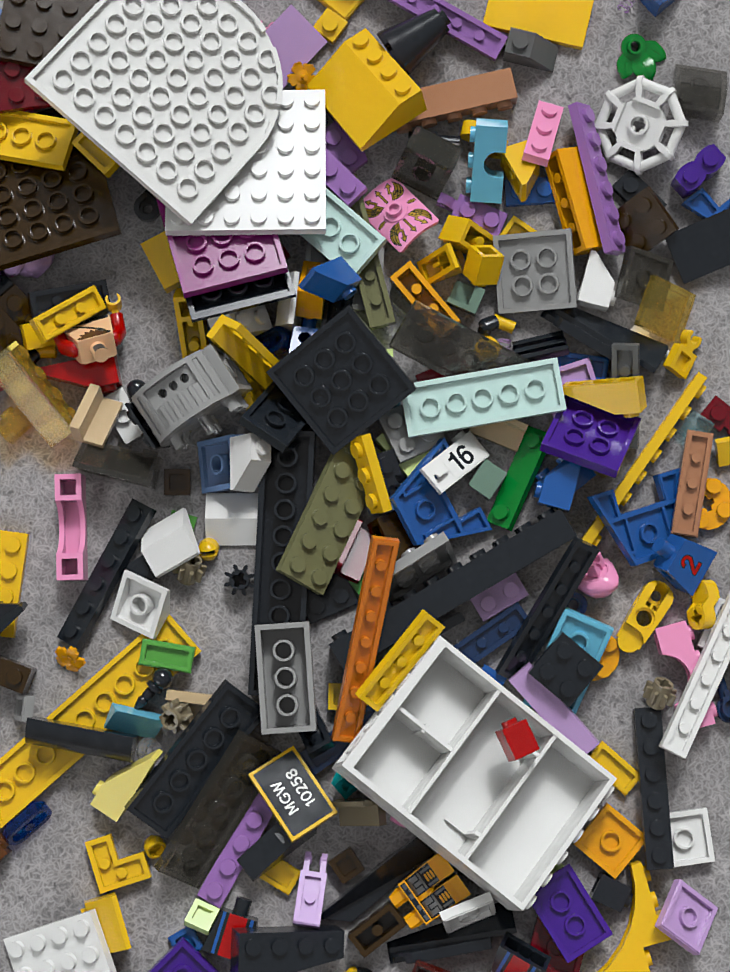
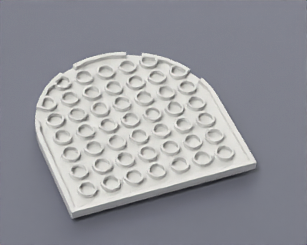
(168, 92)

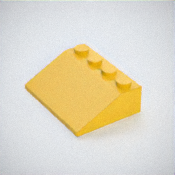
(367, 90)

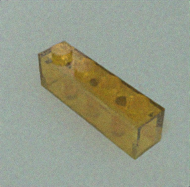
(34, 394)

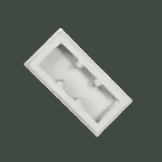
(126, 429)

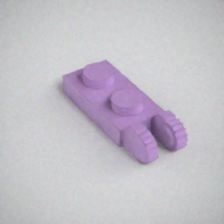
(310, 893)

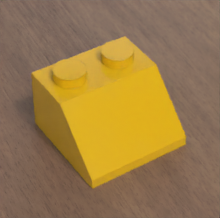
(110, 920)

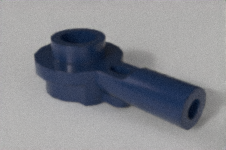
(723, 704)

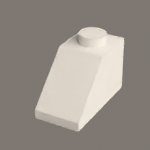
(596, 285)
(248, 461)

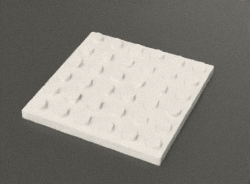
(280, 185)

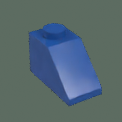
(331, 280)
(558, 487)

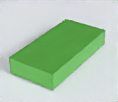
(167, 655)

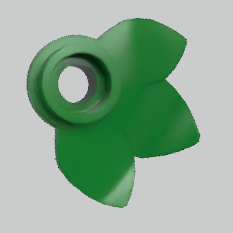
(643, 60)

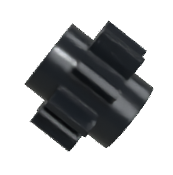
(237, 572)

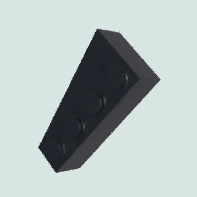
(284, 948)

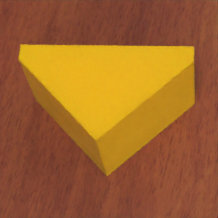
(440, 264)

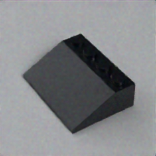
(240, 297)

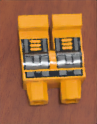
(422, 894)

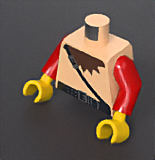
(95, 337)

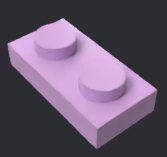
(499, 597)

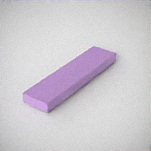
(553, 710)

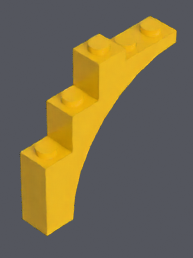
(640, 929)

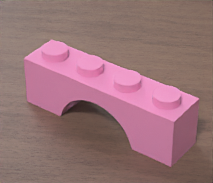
(72, 515)
(676, 642)

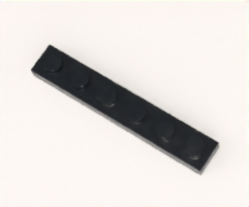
(106, 574)
(548, 607)
(653, 789)

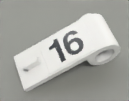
(455, 461)

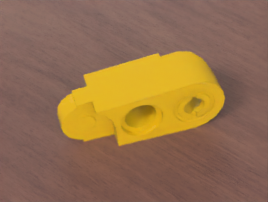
(631, 634)

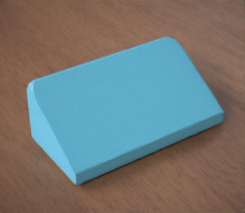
(133, 721)

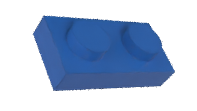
(540, 194)

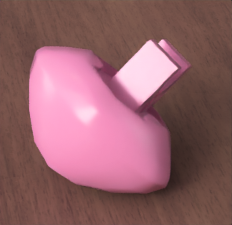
(600, 578)

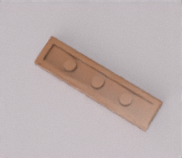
(692, 483)

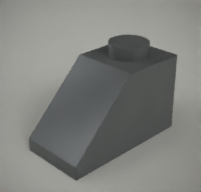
(530, 50)

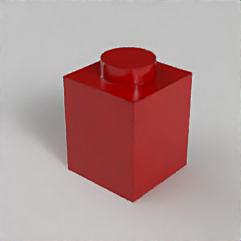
(516, 739)

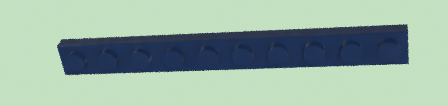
(474, 647)

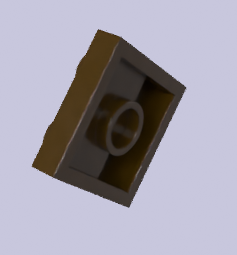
(13, 312)

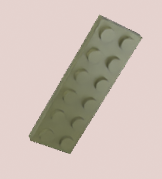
(325, 524)

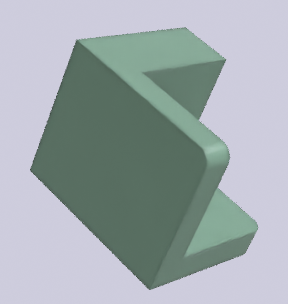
(466, 297)
(487, 479)

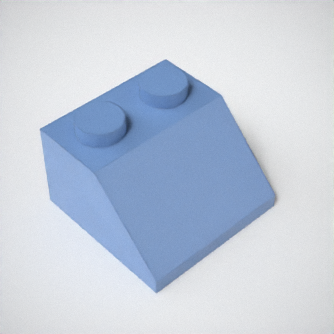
(215, 464)

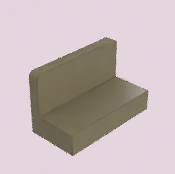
(359, 812)

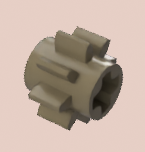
(190, 571)
(659, 693)
(175, 715)

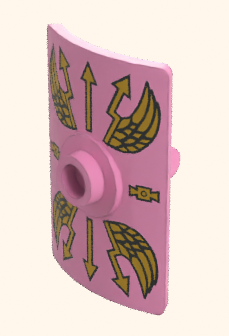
(397, 214)

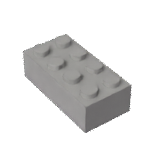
(285, 678)

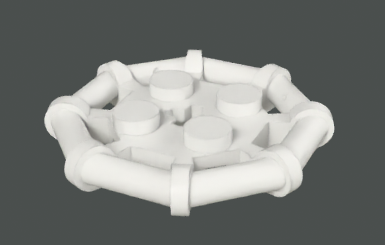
(654, 122)

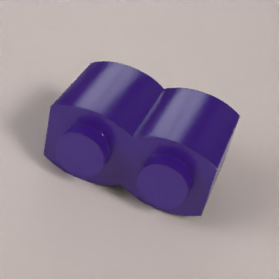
(693, 173)

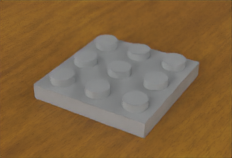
(536, 271)
(421, 564)

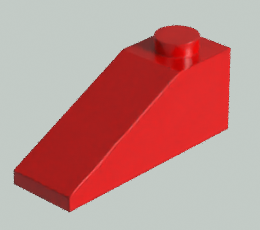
(103, 374)

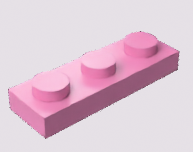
(542, 133)

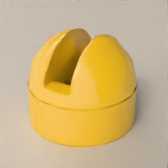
(208, 545)
(154, 846)

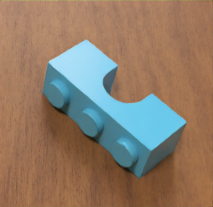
(489, 138)

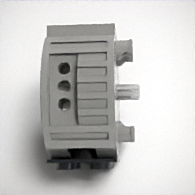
(188, 399)

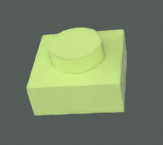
(201, 916)

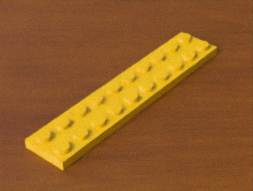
(33, 768)

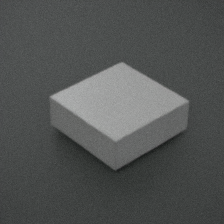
(24, 707)

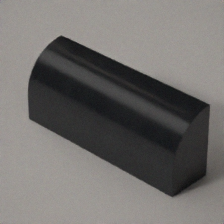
(81, 739)

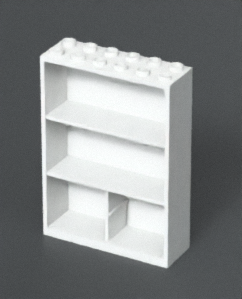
(445, 778)

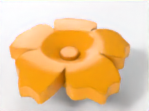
(301, 75)
(69, 658)

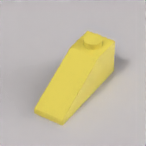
(122, 785)

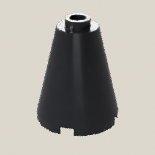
(414, 38)

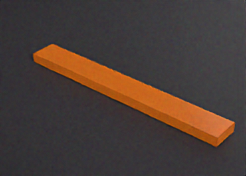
(365, 635)

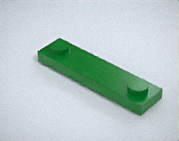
(518, 480)

